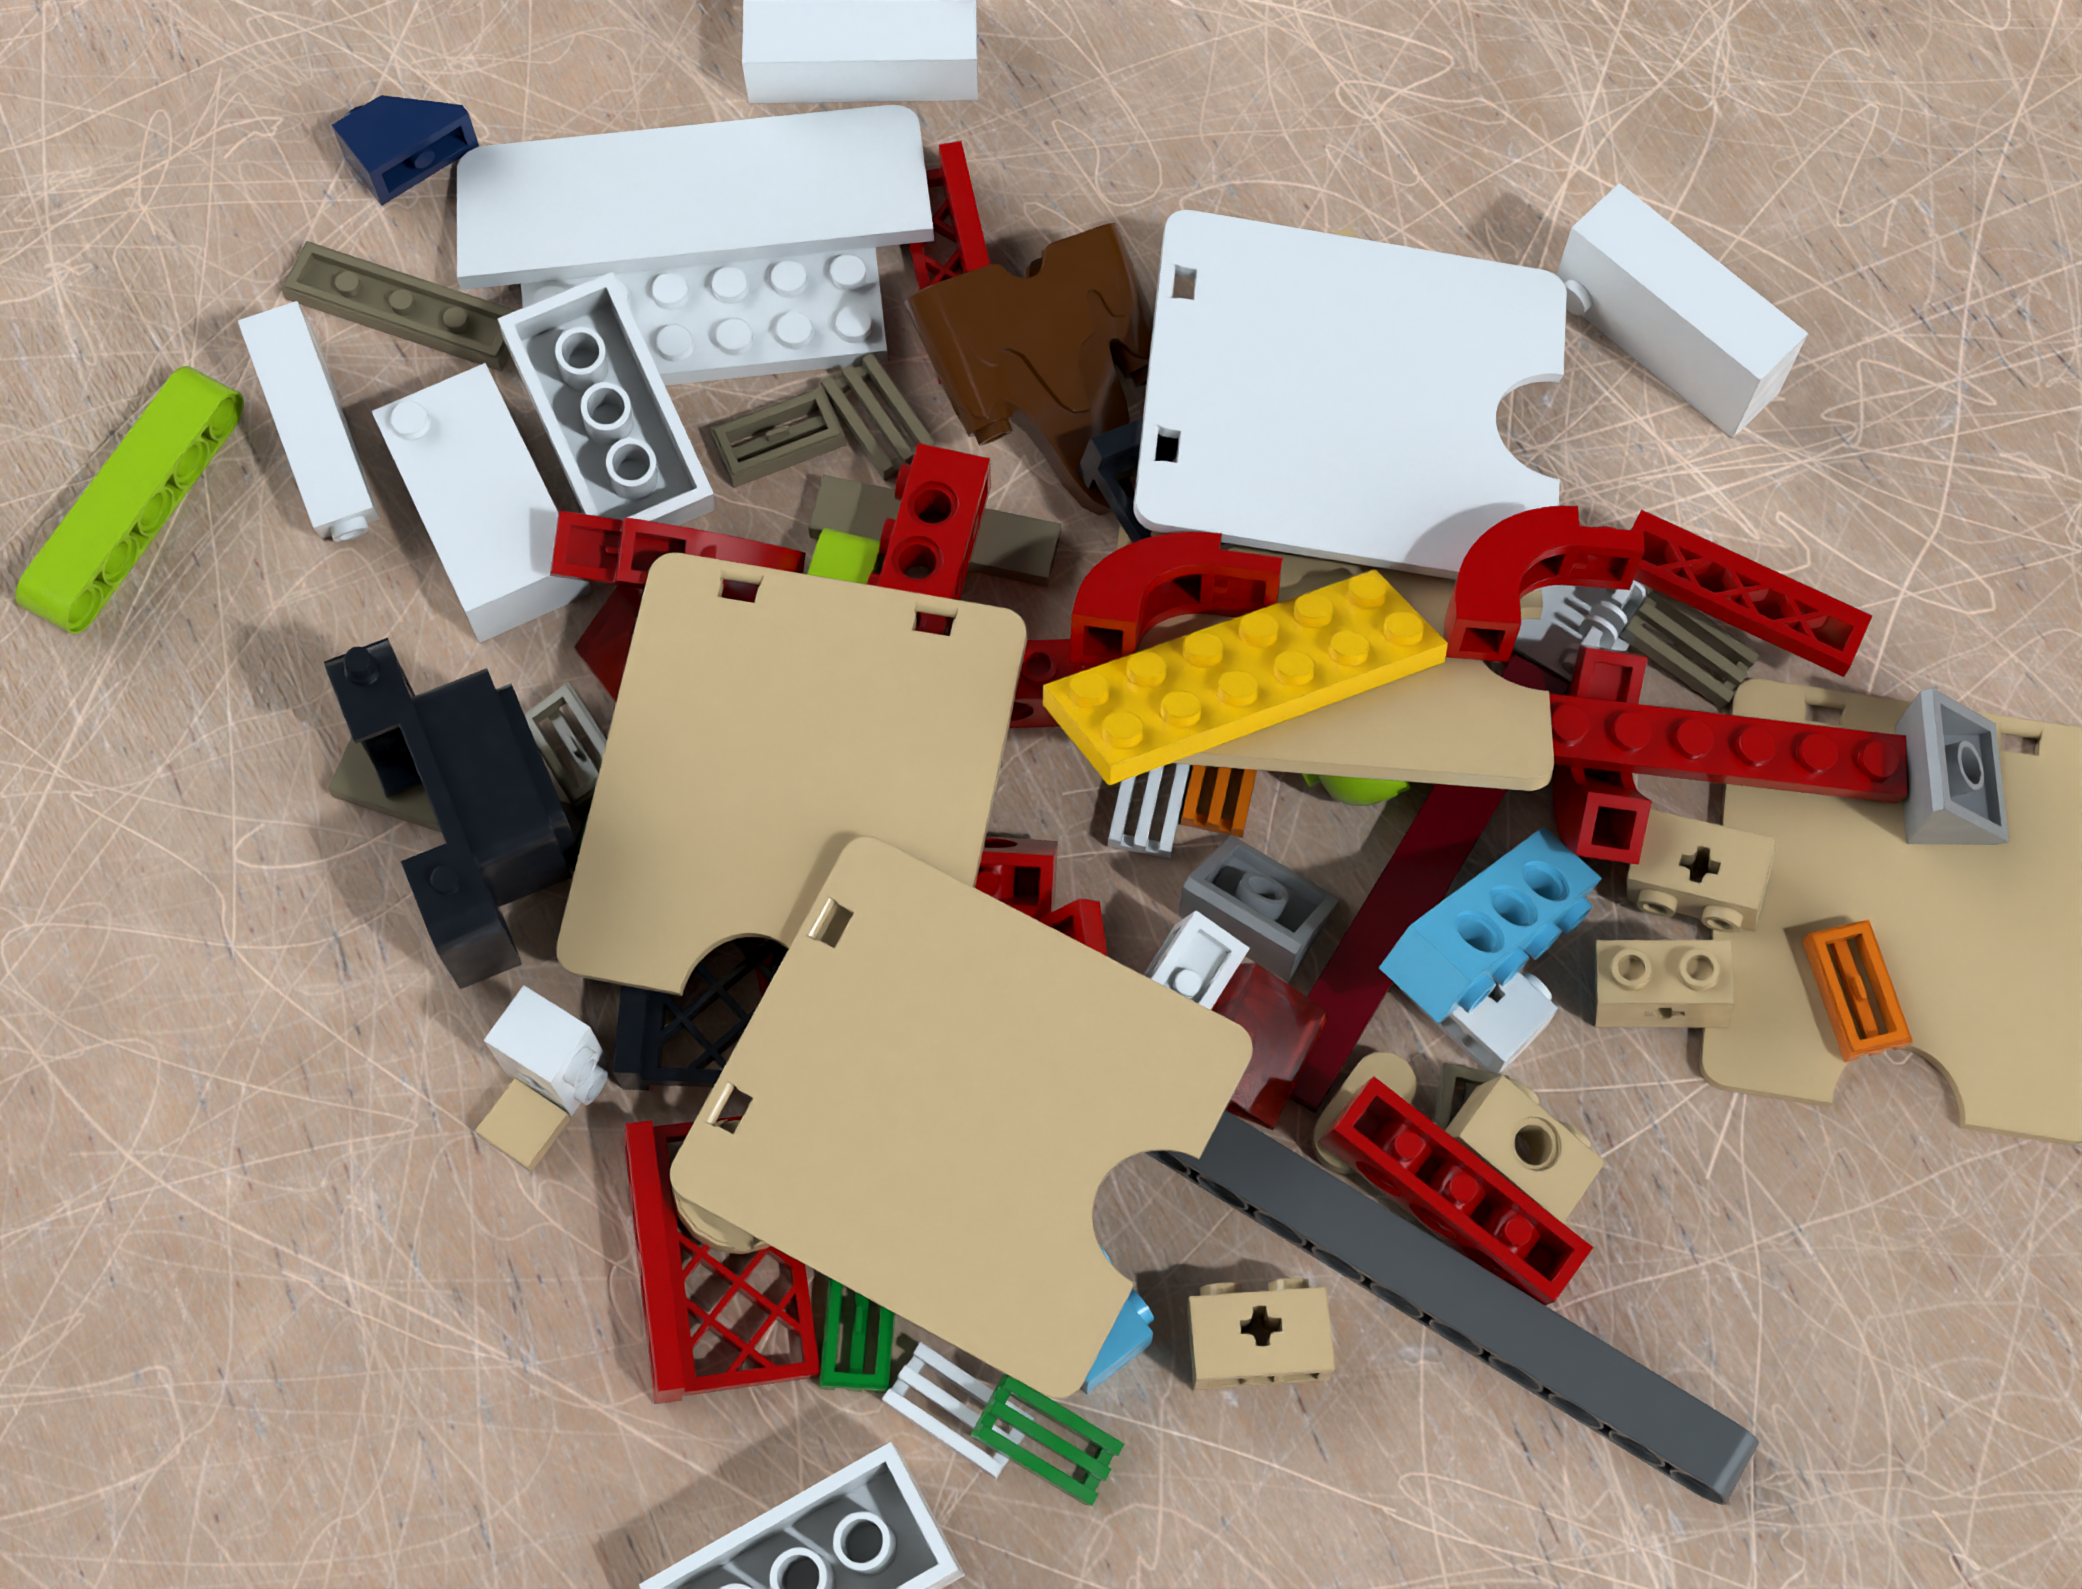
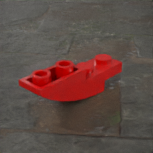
(625, 549)

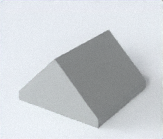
(1951, 774)
(1259, 904)

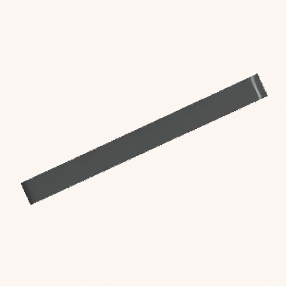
(1471, 1308)

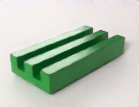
(855, 1379)
(1095, 1467)

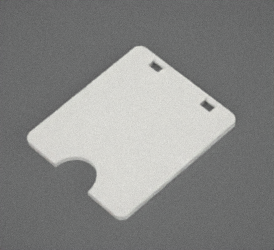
(1340, 393)

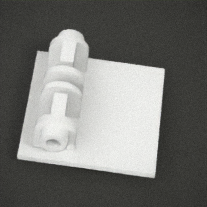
(1573, 618)

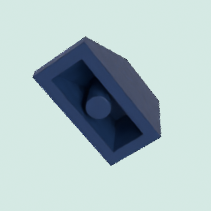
(402, 141)

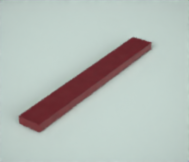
(1405, 891)

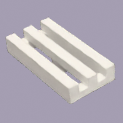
(1140, 842)
(911, 1377)

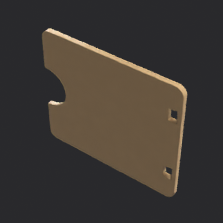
(1430, 727)
(769, 744)
(1969, 933)
(951, 1110)

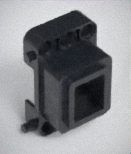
(486, 792)

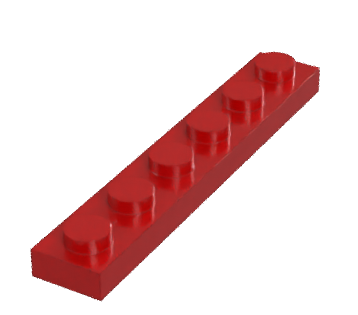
(1728, 749)

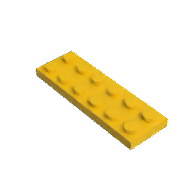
(1242, 676)

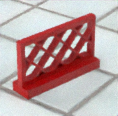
(664, 1288)

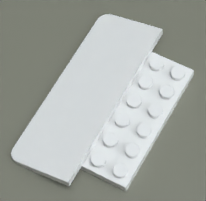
(726, 237)

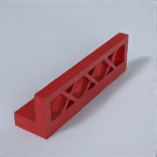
(964, 217)
(1749, 595)

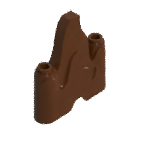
(1043, 348)

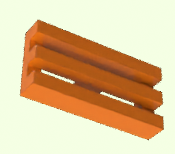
(1213, 821)
(1833, 998)

